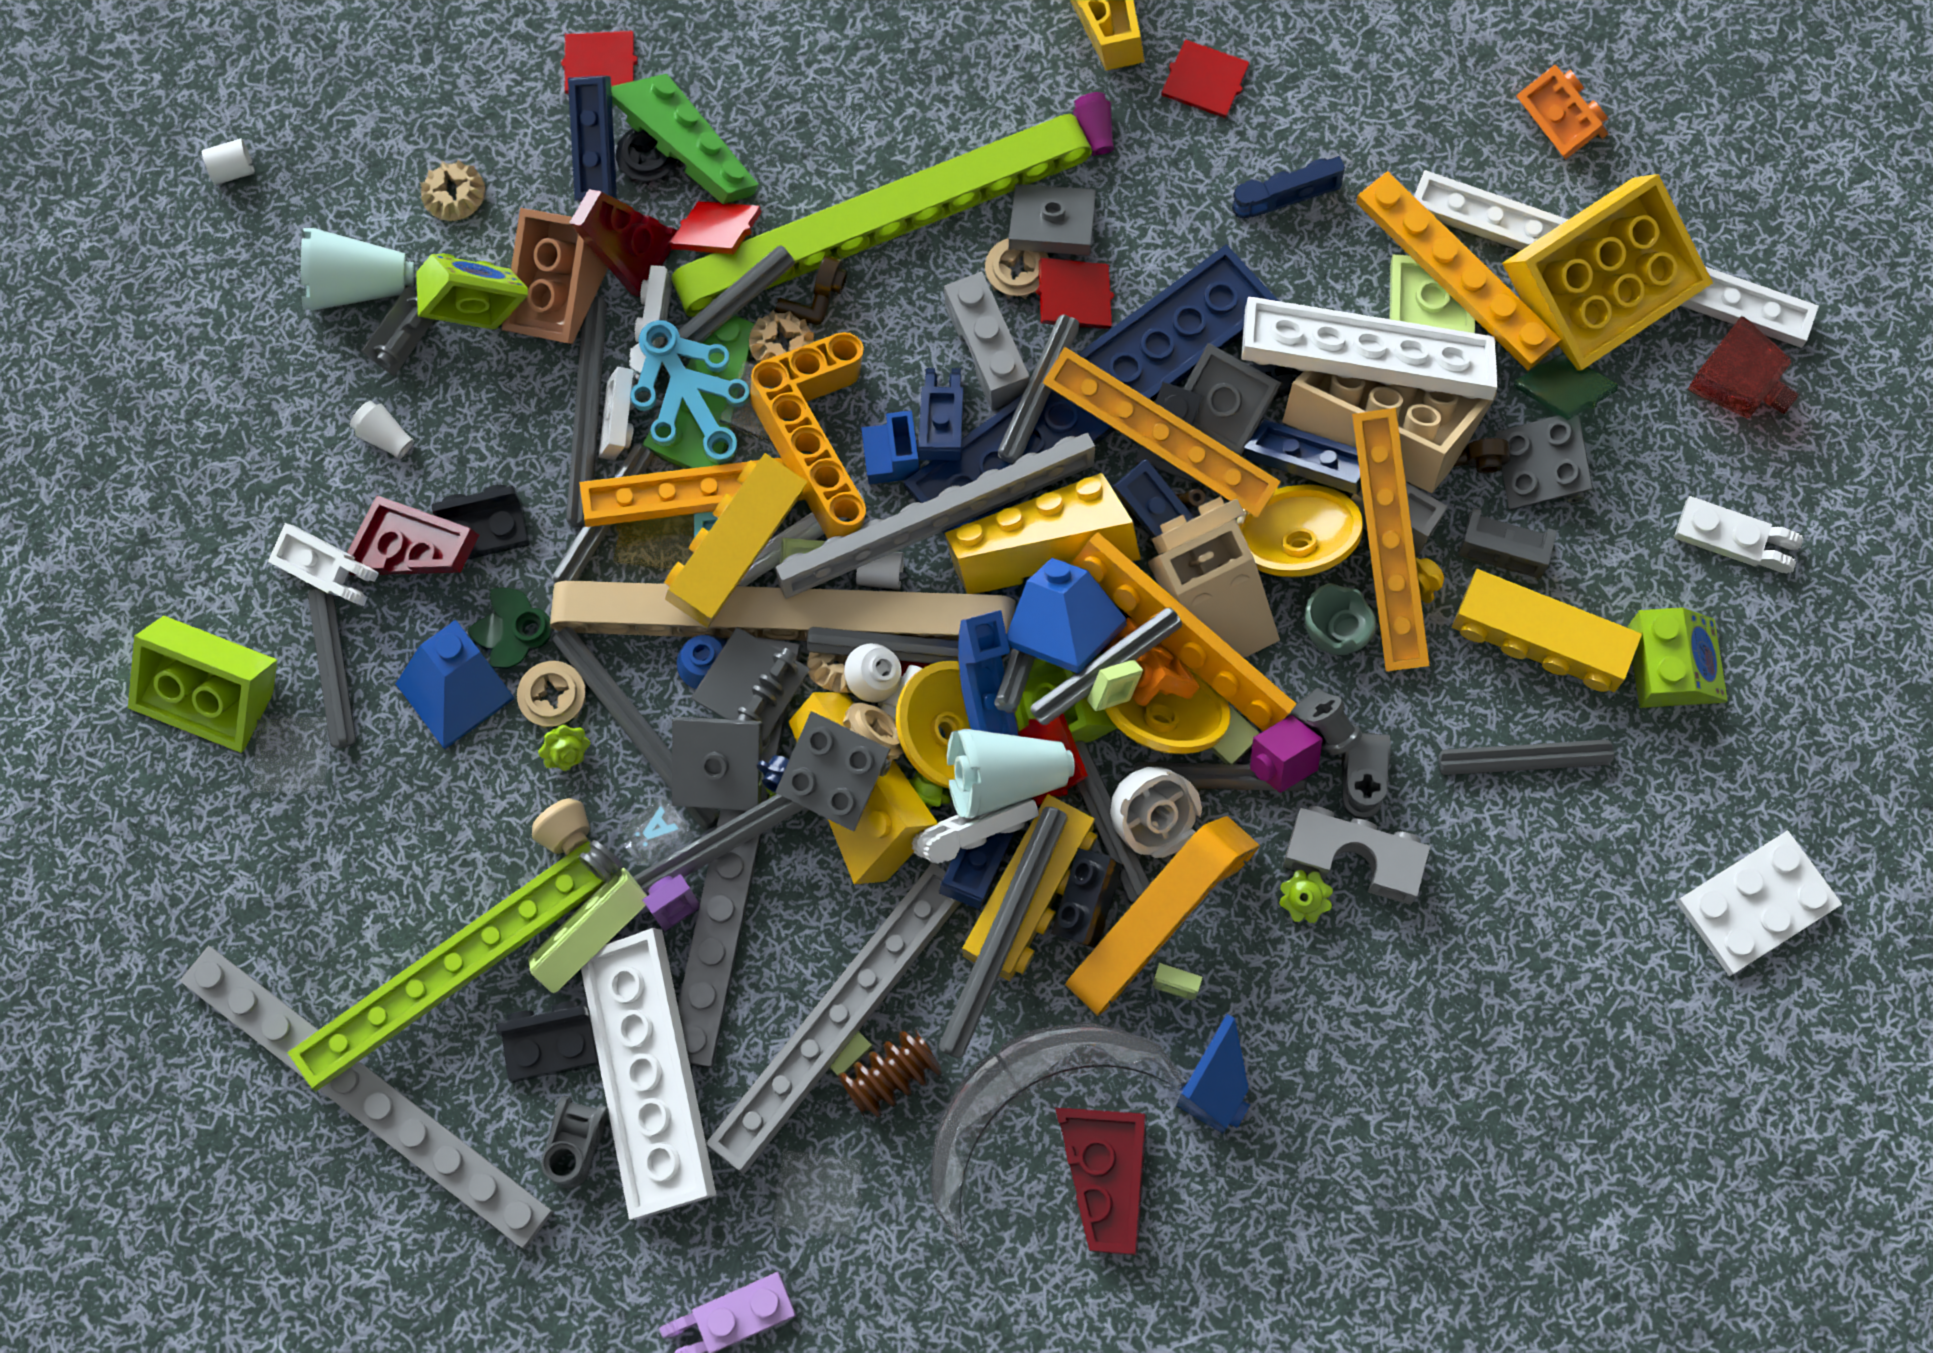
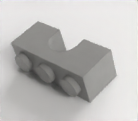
(988, 339)
(1394, 859)

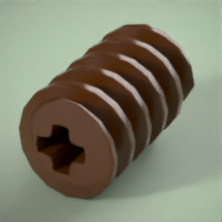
(890, 1073)

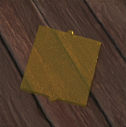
(655, 541)

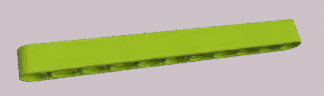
(893, 208)

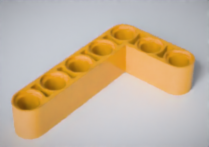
(788, 400)
(1194, 871)

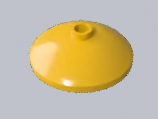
(1302, 531)
(926, 702)
(1173, 722)

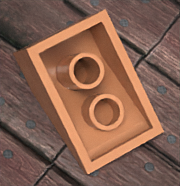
(559, 276)

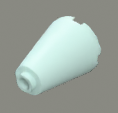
(349, 270)
(1003, 769)

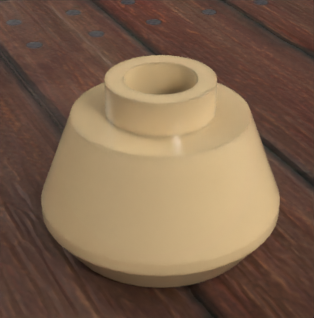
(562, 826)

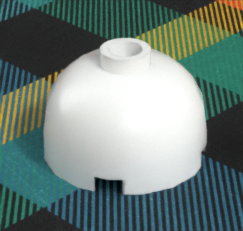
(1155, 811)

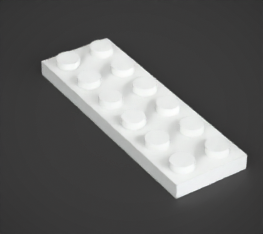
(1369, 348)
(647, 1076)

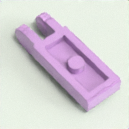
(735, 1315)

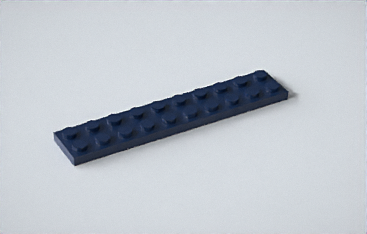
(1142, 351)

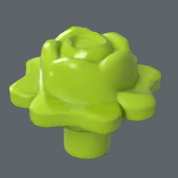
(564, 747)
(929, 792)
(1306, 896)

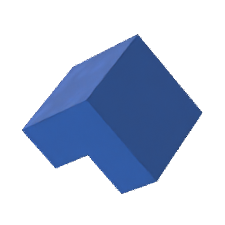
(891, 449)

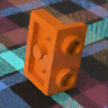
(1562, 112)
(1160, 671)

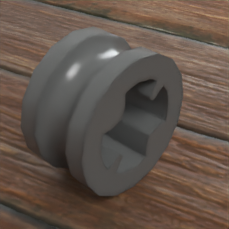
(600, 861)

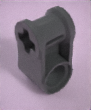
(1326, 718)
(1366, 768)
(575, 1139)

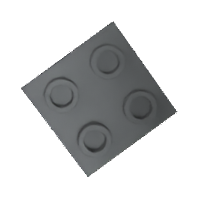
(1546, 462)
(751, 681)
(833, 771)

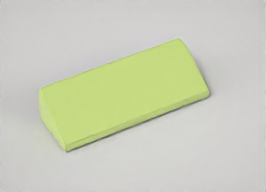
(587, 931)

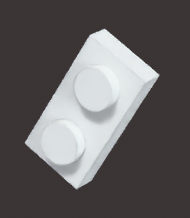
(616, 430)

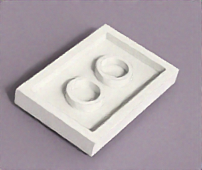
(1758, 903)

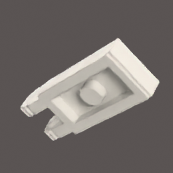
(656, 298)
(1736, 535)
(319, 563)
(944, 840)

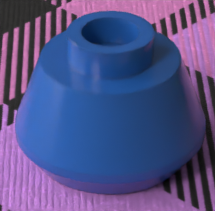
(697, 657)

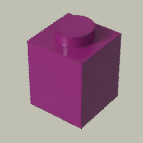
(1285, 753)

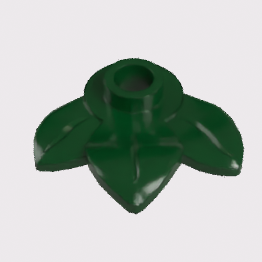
(506, 628)

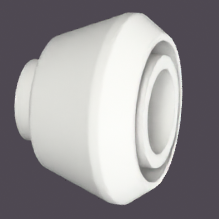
(871, 681)

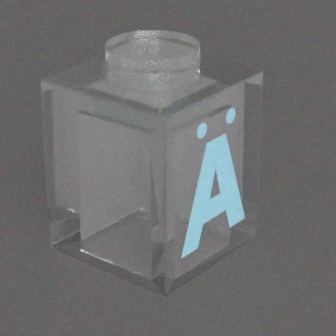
(656, 833)

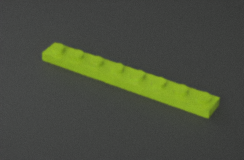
(445, 970)

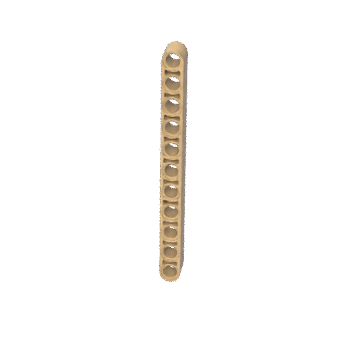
(766, 611)

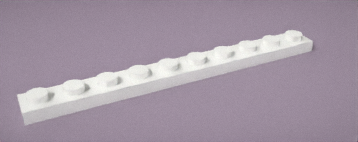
(1521, 225)

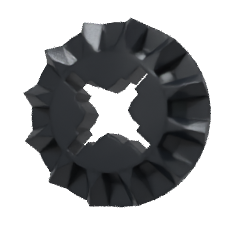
(630, 160)

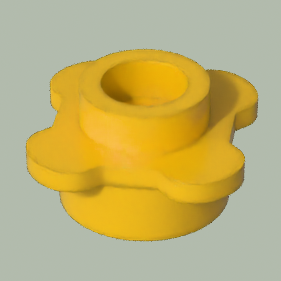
(1429, 577)

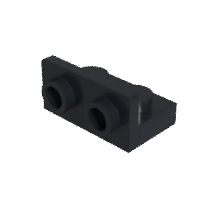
(492, 514)
(1087, 898)
(548, 1041)

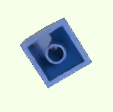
(1064, 617)
(452, 685)
(1218, 1082)

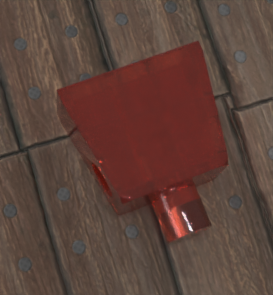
(1745, 373)

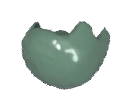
(1339, 619)

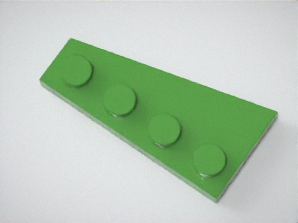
(684, 134)
(688, 446)

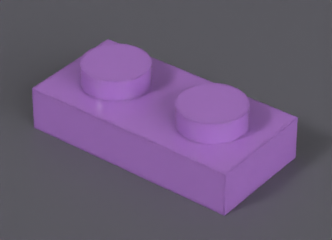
(671, 901)

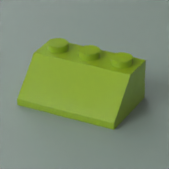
(200, 682)

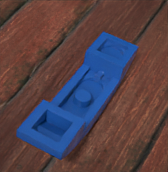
(981, 672)

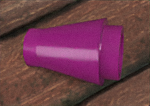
(1095, 120)

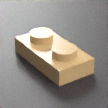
(1212, 516)

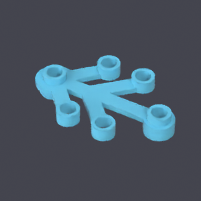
(685, 385)

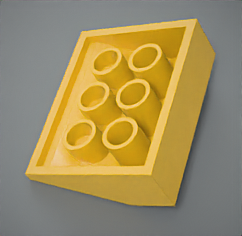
(1610, 270)

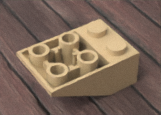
(1221, 587)

